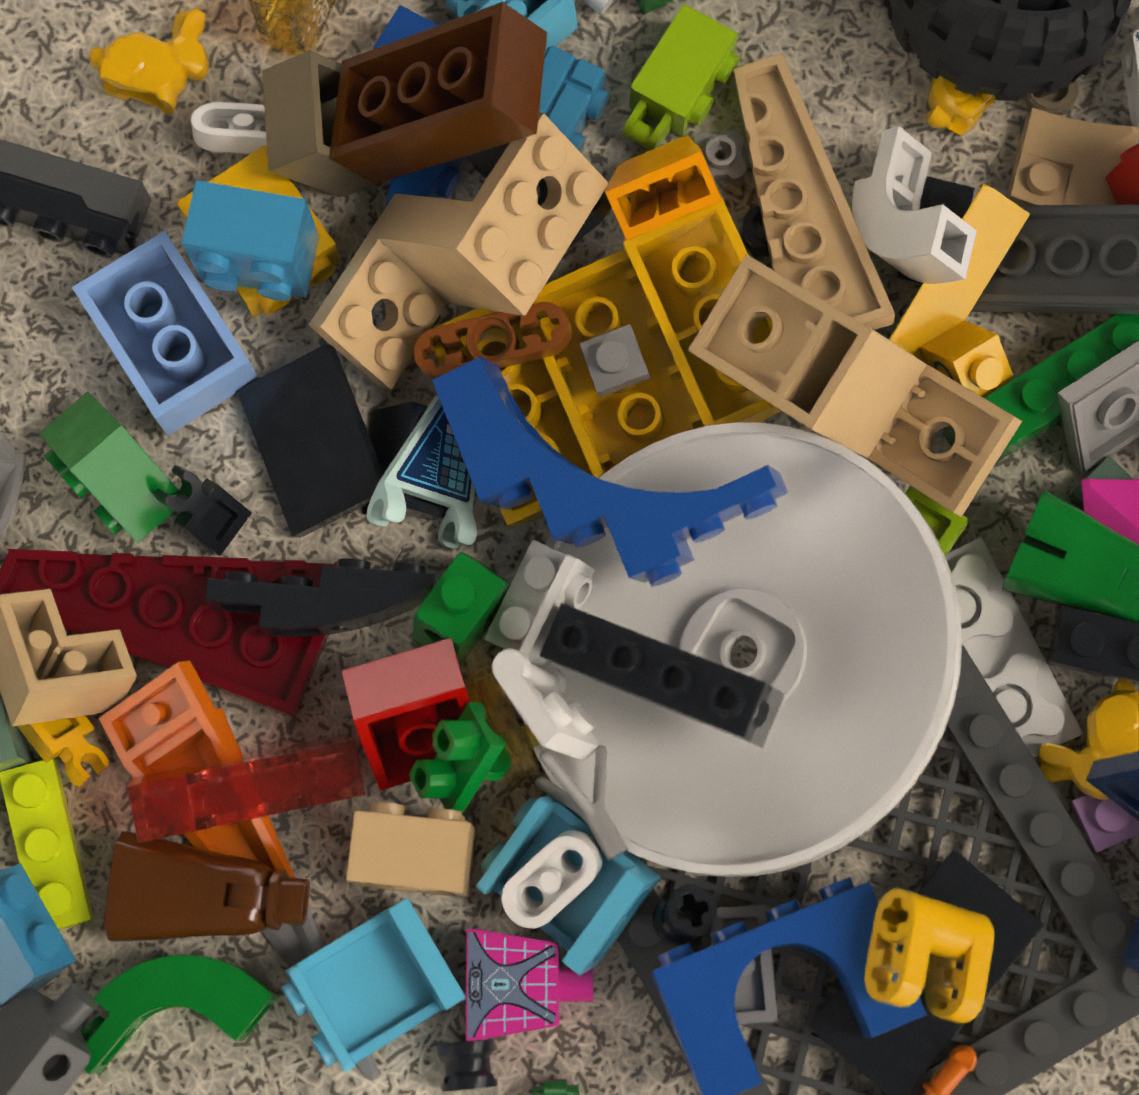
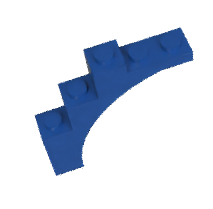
(648, 527)

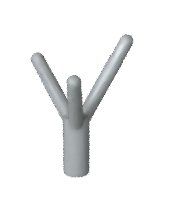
(577, 801)

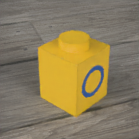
(970, 358)

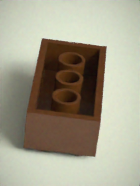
(439, 94)

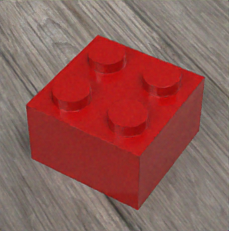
(400, 704)

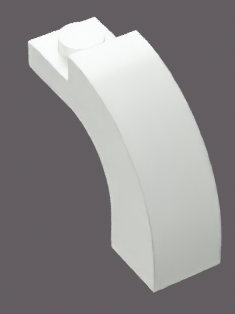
(923, 243)

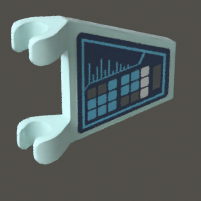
(432, 470)

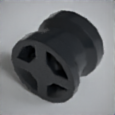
(467, 1065)

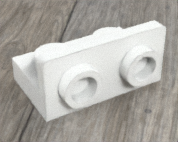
(534, 599)

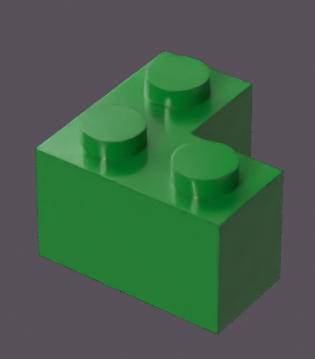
(103, 459)

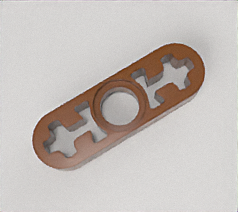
(475, 327)

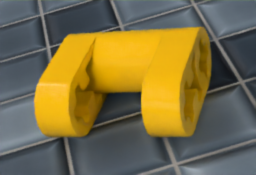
(925, 929)

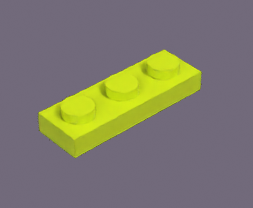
(47, 840)

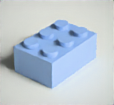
(165, 333)

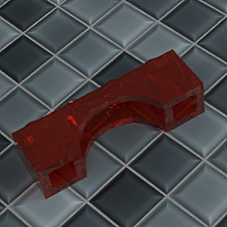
(245, 789)

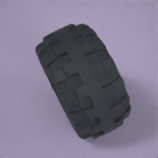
(1007, 44)

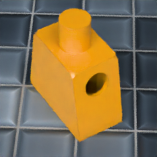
(661, 187)

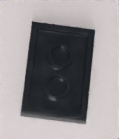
(312, 440)

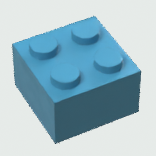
(250, 240)

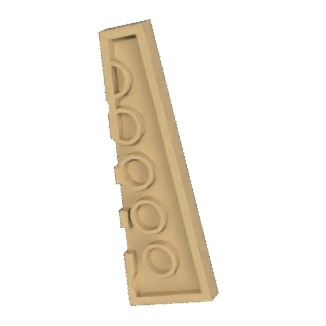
(800, 199)

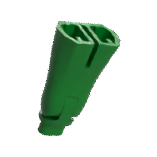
(1076, 562)

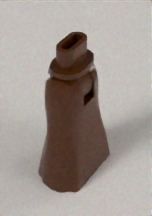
(187, 891)

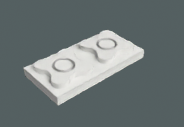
(1007, 651)

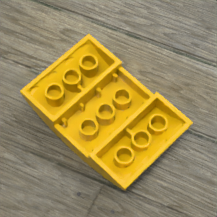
(666, 291)

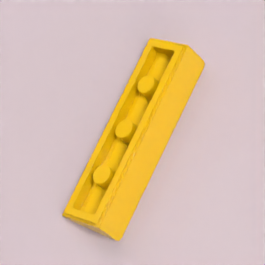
(948, 304)

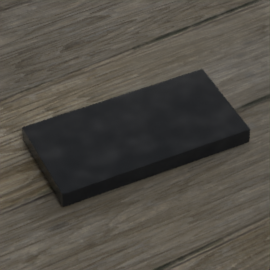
(904, 1054)

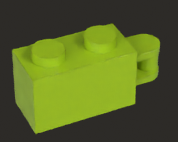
(680, 77)

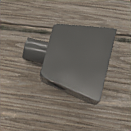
(43, 1042)

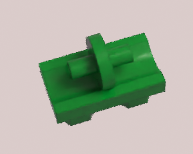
(464, 758)

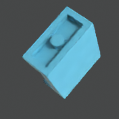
(600, 911)
(371, 986)

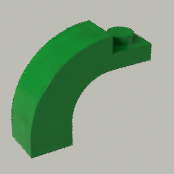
(210, 986)

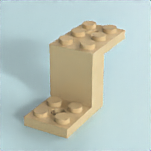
(460, 253)
(853, 385)

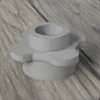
(731, 145)

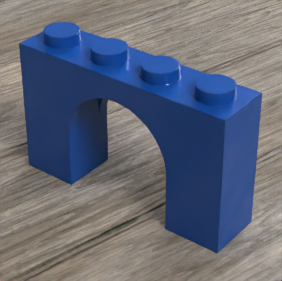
(702, 985)

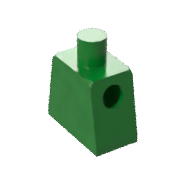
(460, 605)

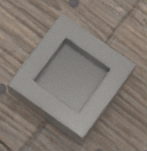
(615, 360)

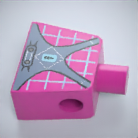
(517, 985)

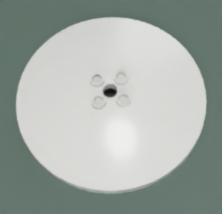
(845, 622)

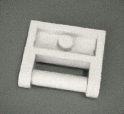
(543, 705)

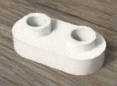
(229, 127)
(554, 877)

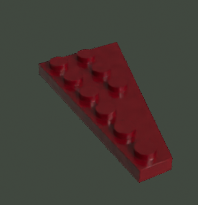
(168, 621)

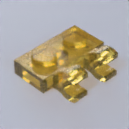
(500, 718)

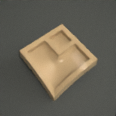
(1066, 160)

